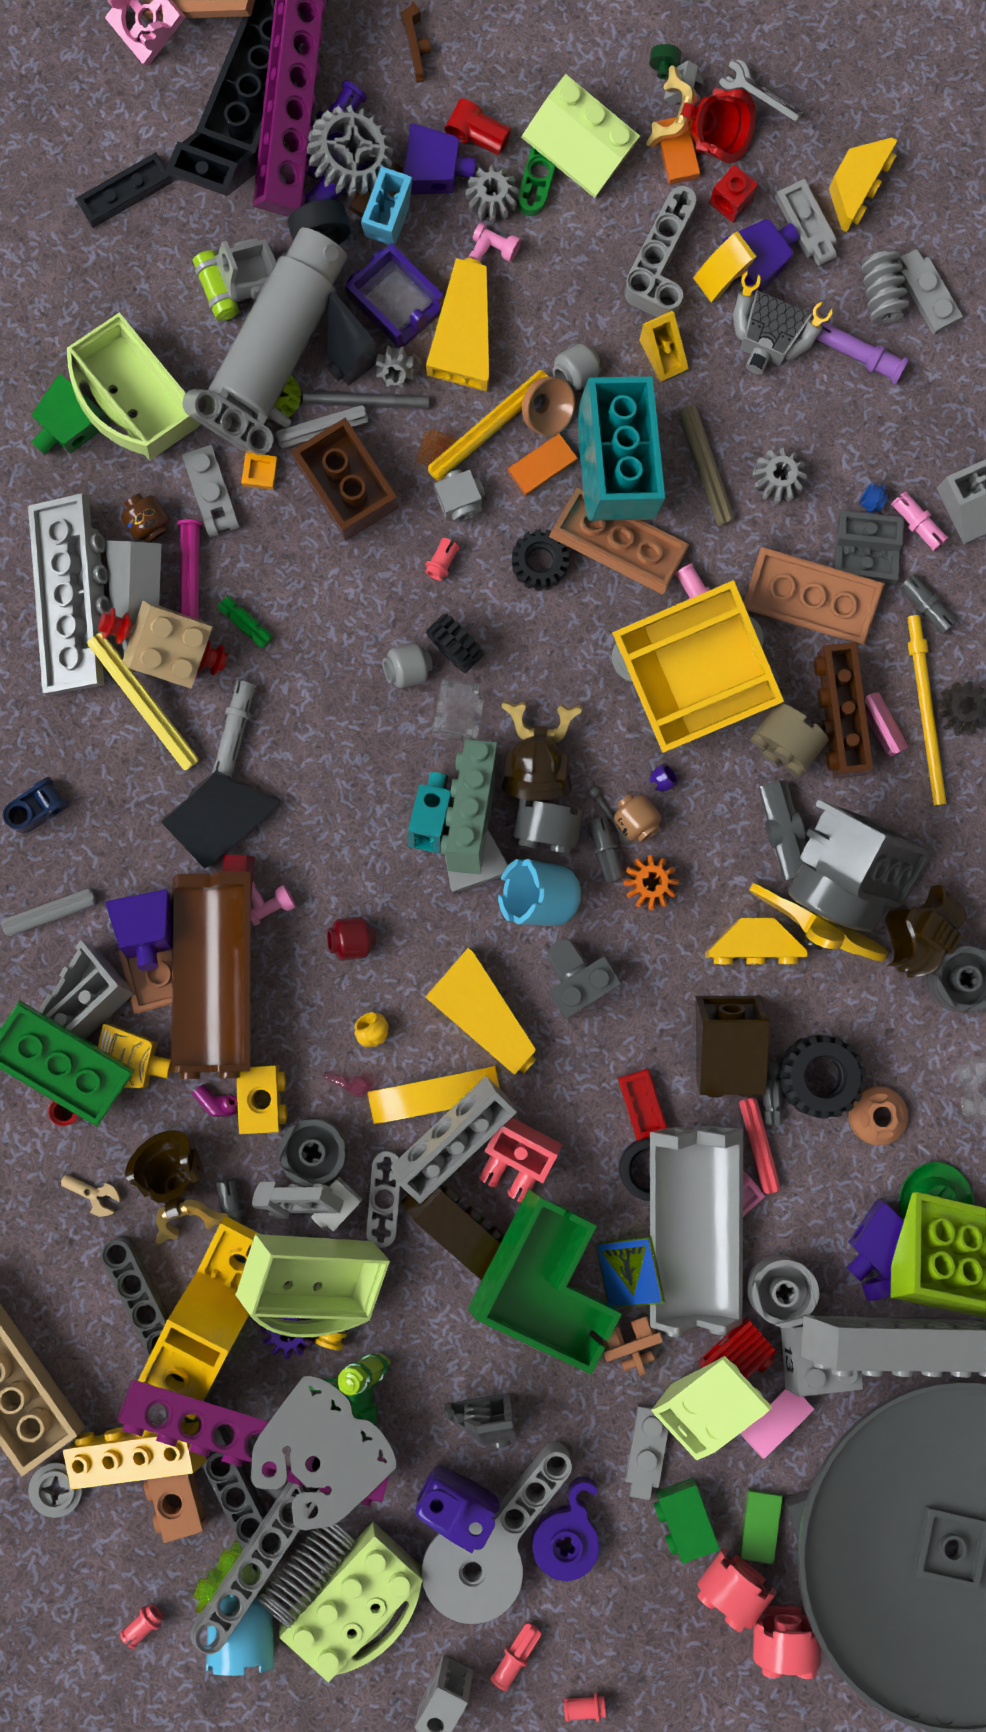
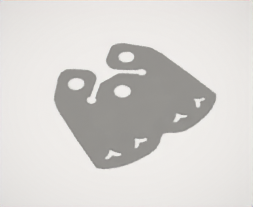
(332, 1436)

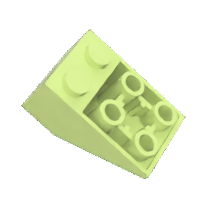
(710, 1407)

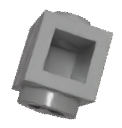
(459, 495)

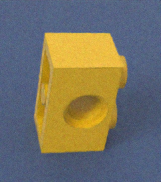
(250, 1116)

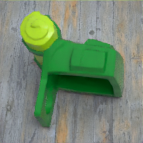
(357, 1385)

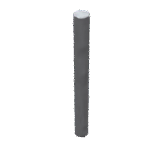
(366, 399)

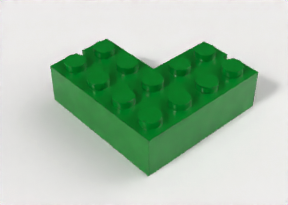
(529, 1288)

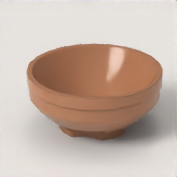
(557, 409)
(862, 1119)

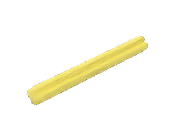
(143, 701)

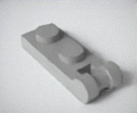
(210, 489)

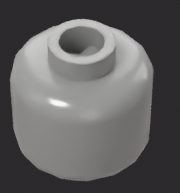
(577, 365)
(407, 665)

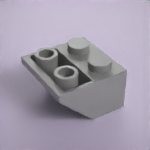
(966, 500)

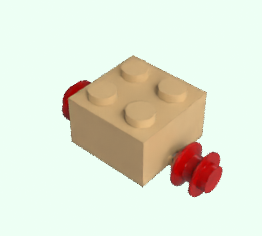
(164, 643)

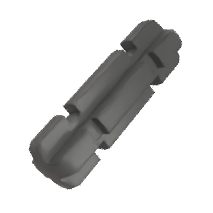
(773, 1096)

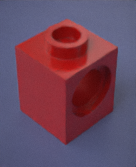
(733, 193)

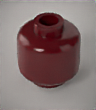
(351, 938)

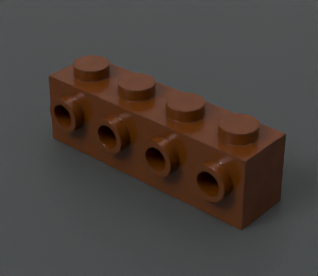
(844, 710)

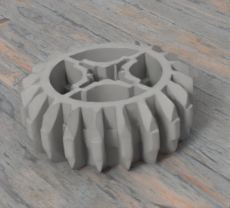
(336, 161)

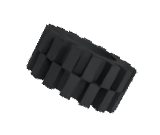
(534, 578)
(455, 643)

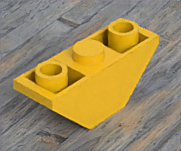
(858, 179)
(756, 941)

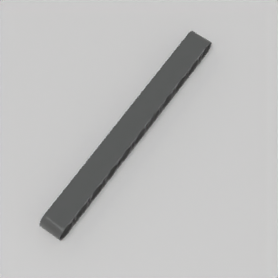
(148, 1331)

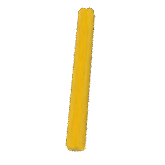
(482, 430)

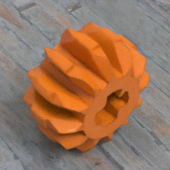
(658, 890)

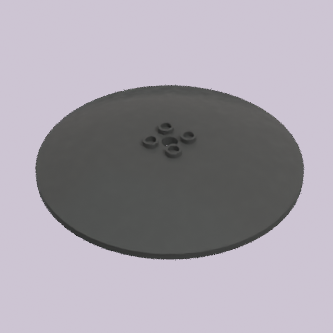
(874, 1565)

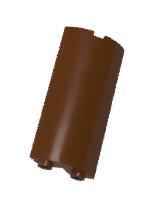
(211, 974)

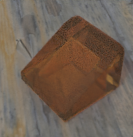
(432, 446)

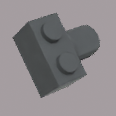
(580, 982)

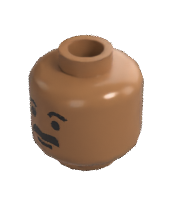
(637, 818)

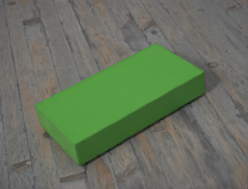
(760, 1526)

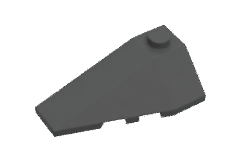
(485, 1419)

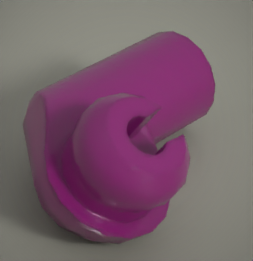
(215, 1105)

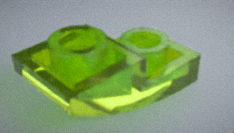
(208, 1586)

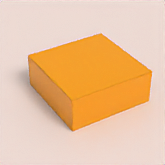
(259, 471)

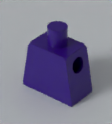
(435, 161)
(771, 251)
(143, 926)
(875, 1241)

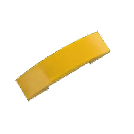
(425, 1096)

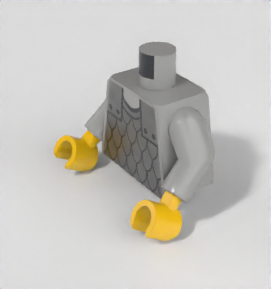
(773, 328)

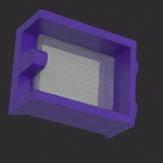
(395, 295)

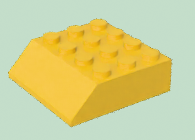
(698, 666)

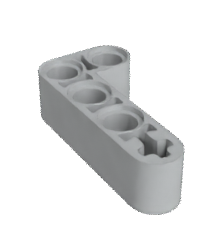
(663, 249)

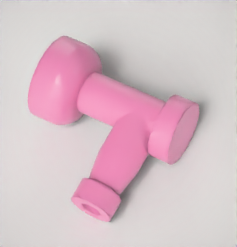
(485, 238)
(261, 909)

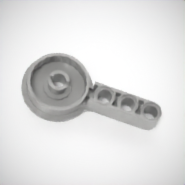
(494, 1587)

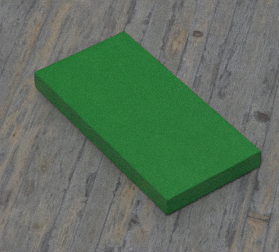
(60, 1063)

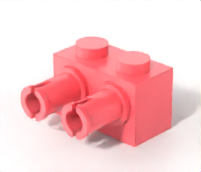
(525, 1151)

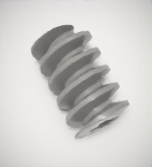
(882, 287)

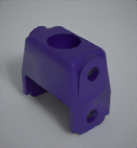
(453, 1503)

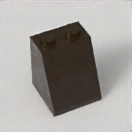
(731, 1045)

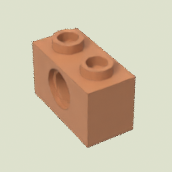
(180, 1521)

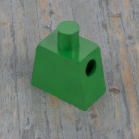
(63, 418)

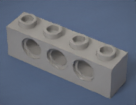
(453, 1140)

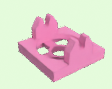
(159, 31)

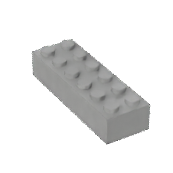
(895, 1345)

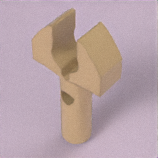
(93, 1194)

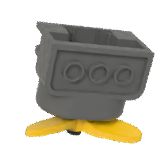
(848, 880)

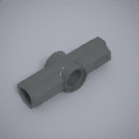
(784, 826)

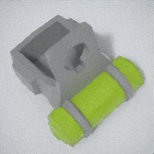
(233, 274)

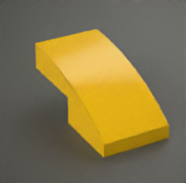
(724, 266)

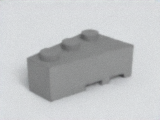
(86, 992)

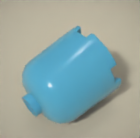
(539, 893)
(249, 1643)

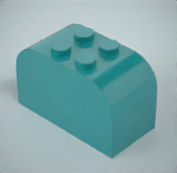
(620, 449)

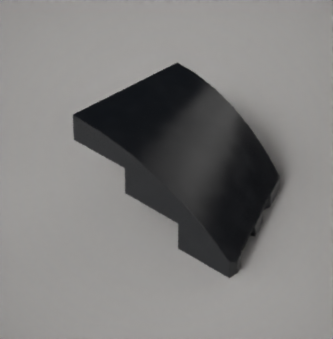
(217, 816)

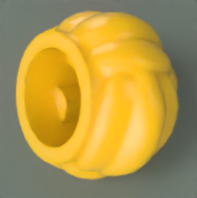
(371, 1029)

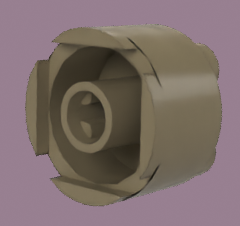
(789, 739)

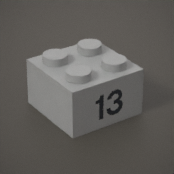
(804, 1378)

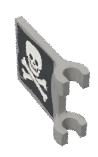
(745, 80)

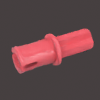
(516, 1656)

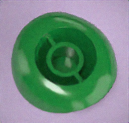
(935, 1180)

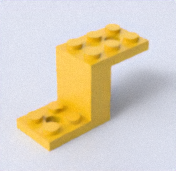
(204, 1319)

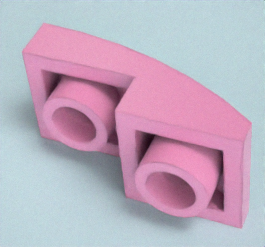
(771, 1429)

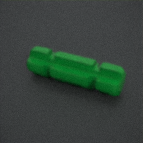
(245, 622)

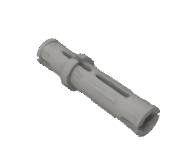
(235, 724)

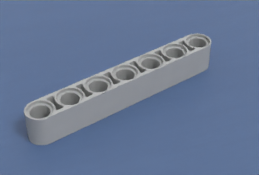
(265, 1564)

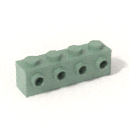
(471, 807)

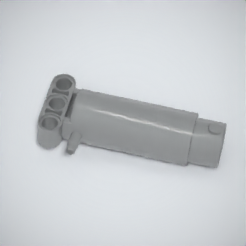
(270, 344)

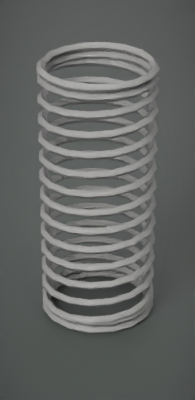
(272, 1605)

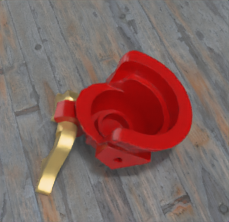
(718, 123)

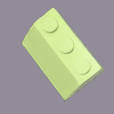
(580, 136)

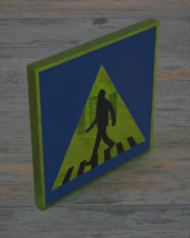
(630, 1272)

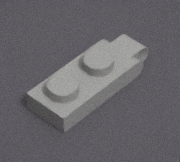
(805, 214)
(929, 292)
(645, 1453)

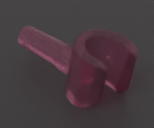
(357, 1087)

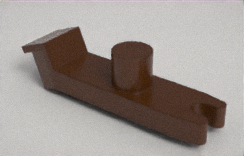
(417, 47)

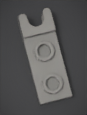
(295, 1199)

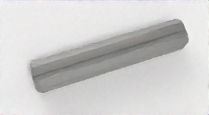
(303, 432)
(48, 912)

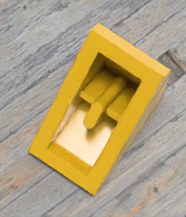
(664, 346)

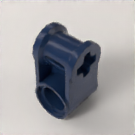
(37, 806)

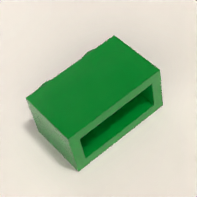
(687, 1521)

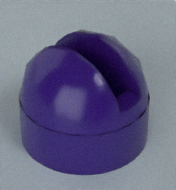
(664, 778)

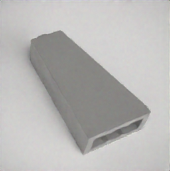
(132, 577)

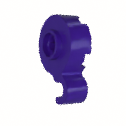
(567, 1522)

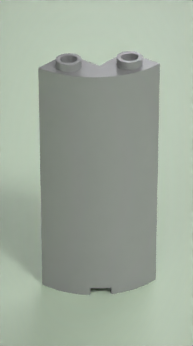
(697, 1227)

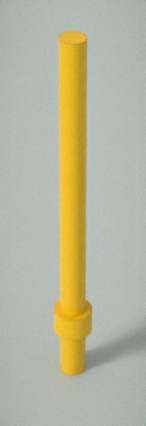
(918, 649)

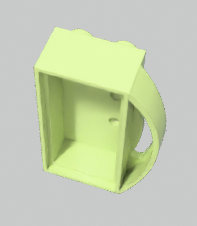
(121, 360)
(344, 1298)
(368, 1575)

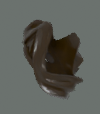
(925, 933)

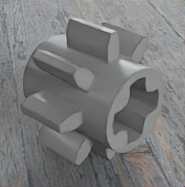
(395, 366)

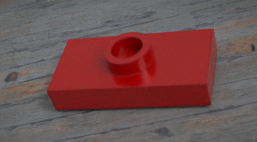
(642, 1103)

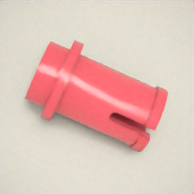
(440, 562)
(148, 1620)
(585, 1708)

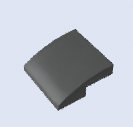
(869, 545)

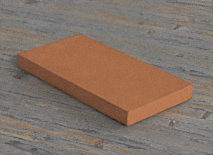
(622, 545)
(812, 596)

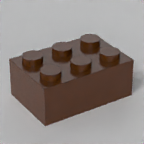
(345, 479)

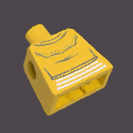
(135, 1052)

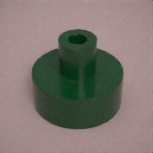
(662, 57)

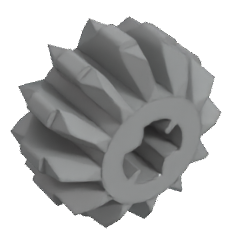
(493, 204)
(774, 486)

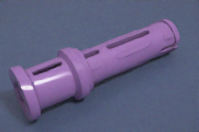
(874, 358)

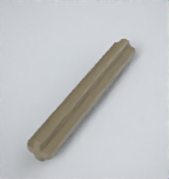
(706, 465)

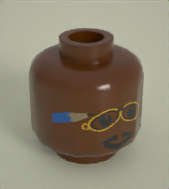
(145, 518)

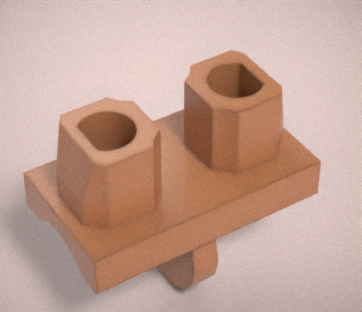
(645, 1338)

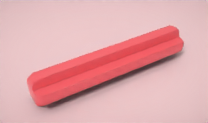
(759, 1145)

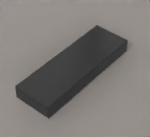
(124, 190)

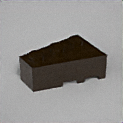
(456, 1228)

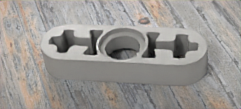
(373, 1223)

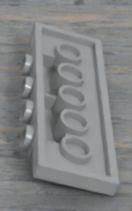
(67, 592)

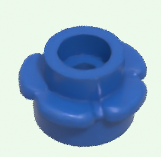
(873, 497)

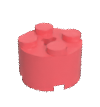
(735, 1590)
(785, 1643)

